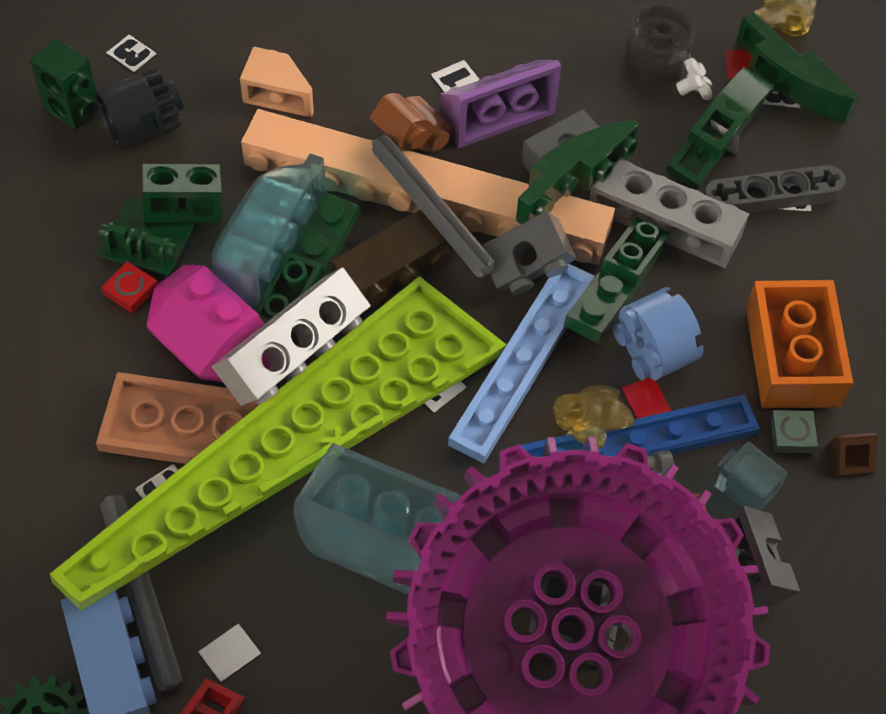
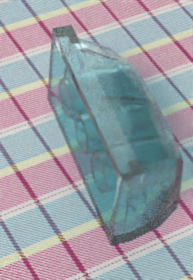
(267, 226)
(364, 514)

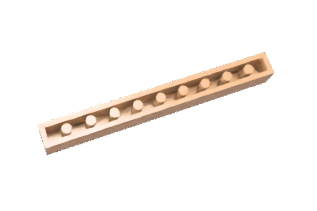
(476, 197)

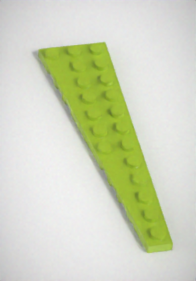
(354, 389)

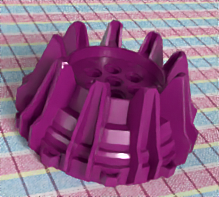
(586, 522)

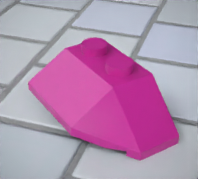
(200, 319)

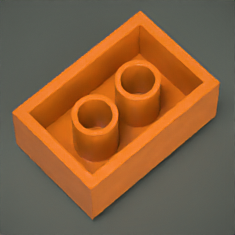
(798, 344)

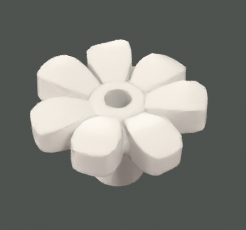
(695, 80)

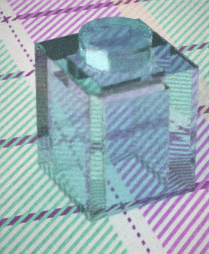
(750, 477)

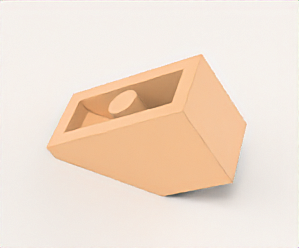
(275, 83)

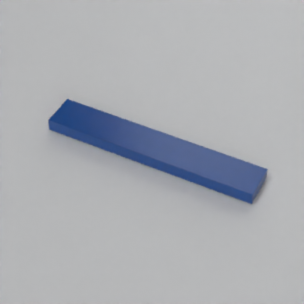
(673, 430)

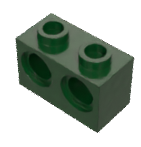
(65, 83)
(181, 193)

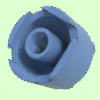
(658, 334)

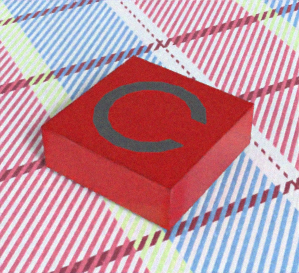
(129, 287)

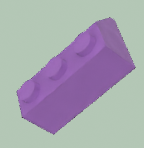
(501, 101)

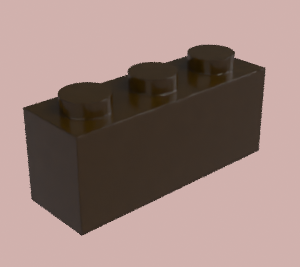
(395, 258)

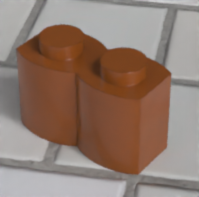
(411, 122)

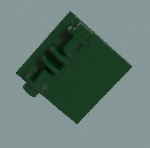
(144, 245)

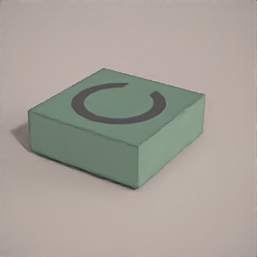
(793, 431)

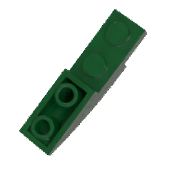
(797, 77)
(730, 109)
(576, 162)
(312, 256)
(618, 280)

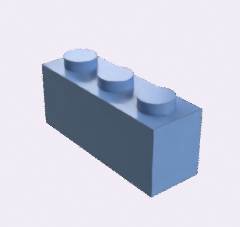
(108, 657)

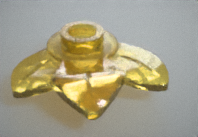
(792, 15)
(592, 413)

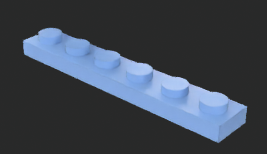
(518, 365)

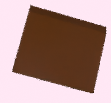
(853, 454)

